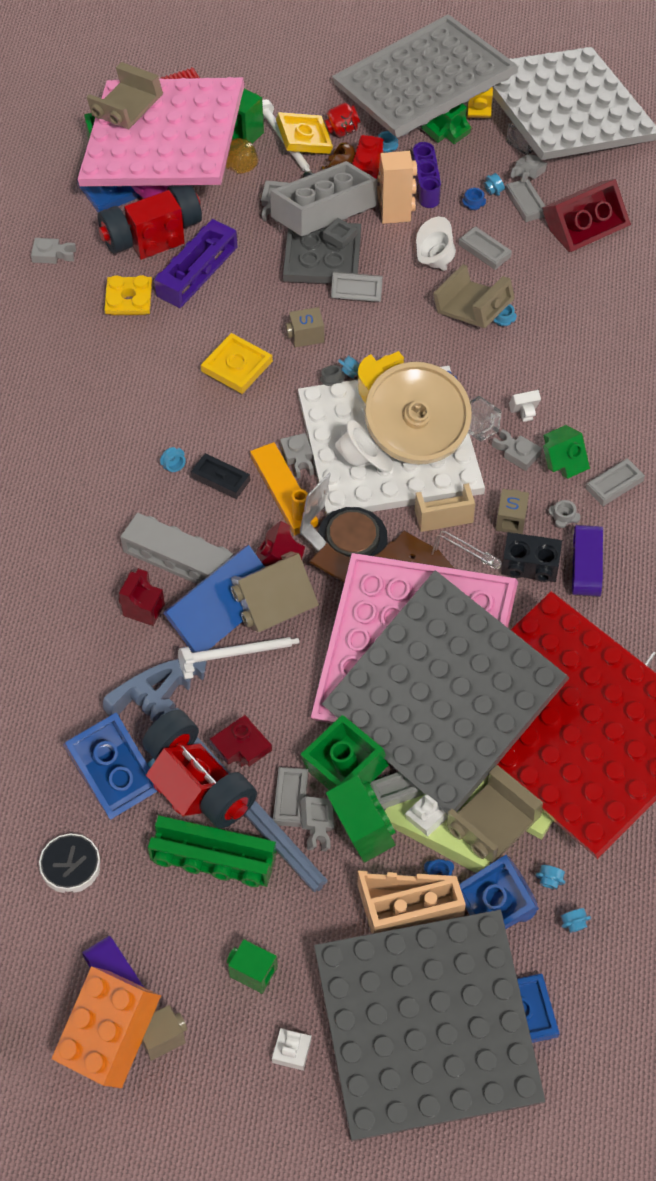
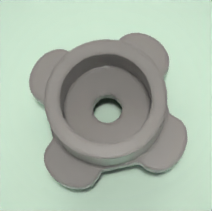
(564, 507)

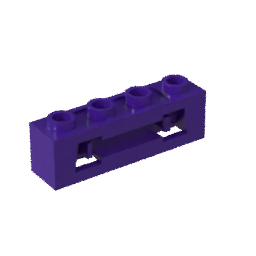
(195, 263)

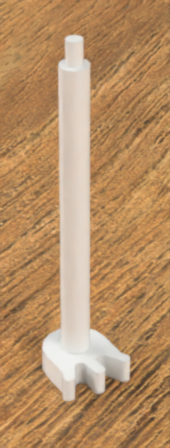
(268, 109)
(187, 658)

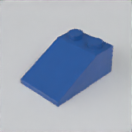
(111, 765)

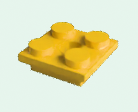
(122, 287)

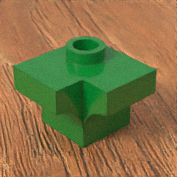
(450, 125)
(566, 451)

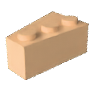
(396, 186)
(409, 901)

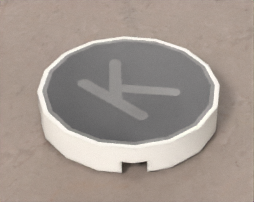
(69, 863)

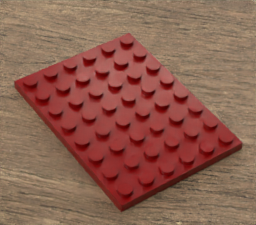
(596, 739)

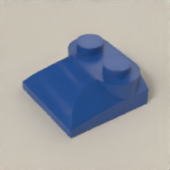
(500, 888)

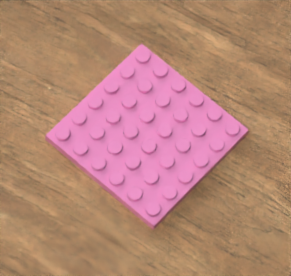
(173, 143)
(375, 595)

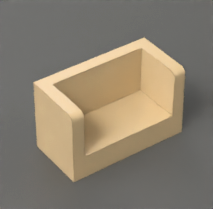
(445, 512)

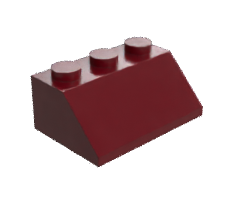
(587, 215)

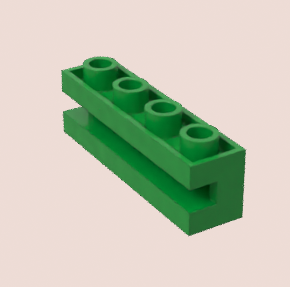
(212, 851)

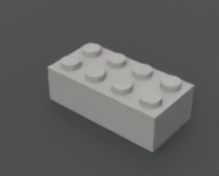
(323, 198)

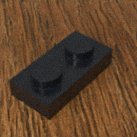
(220, 476)

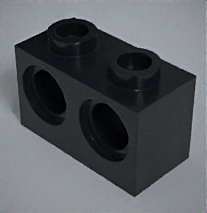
(532, 553)

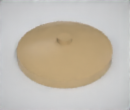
(417, 413)

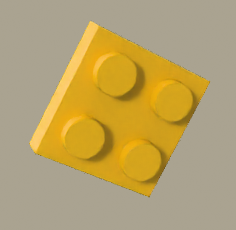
(304, 133)
(236, 363)

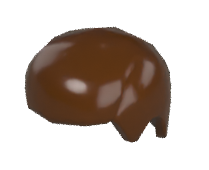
(342, 153)

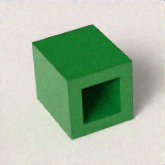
(252, 966)

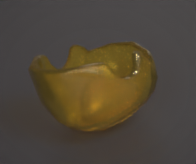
(242, 156)

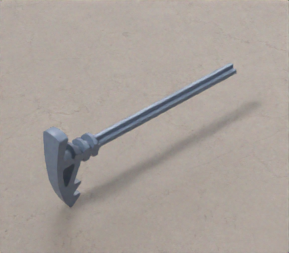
(157, 704)

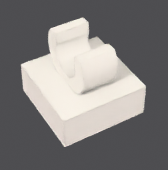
(525, 404)
(426, 815)
(291, 1049)

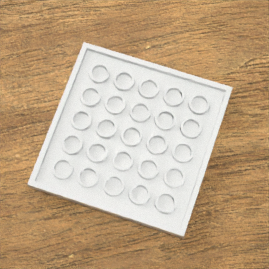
(326, 418)

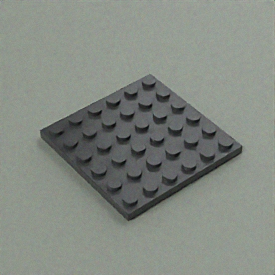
(446, 691)
(428, 1025)

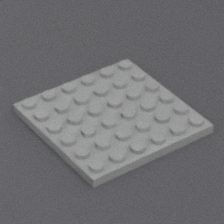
(424, 75)
(571, 104)

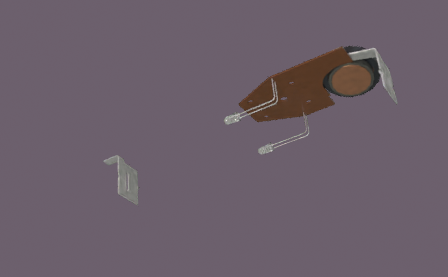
(364, 533)

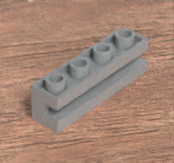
(172, 549)

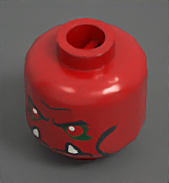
(342, 120)

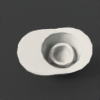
(435, 243)
(360, 448)

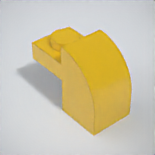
(480, 105)
(371, 369)

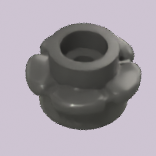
(332, 375)

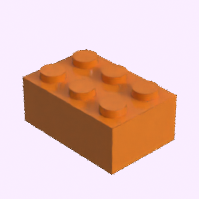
(106, 1027)

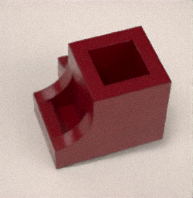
(277, 543)
(141, 599)
(241, 743)

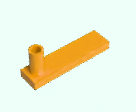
(282, 485)

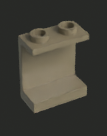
(129, 99)
(472, 301)
(274, 593)
(495, 816)

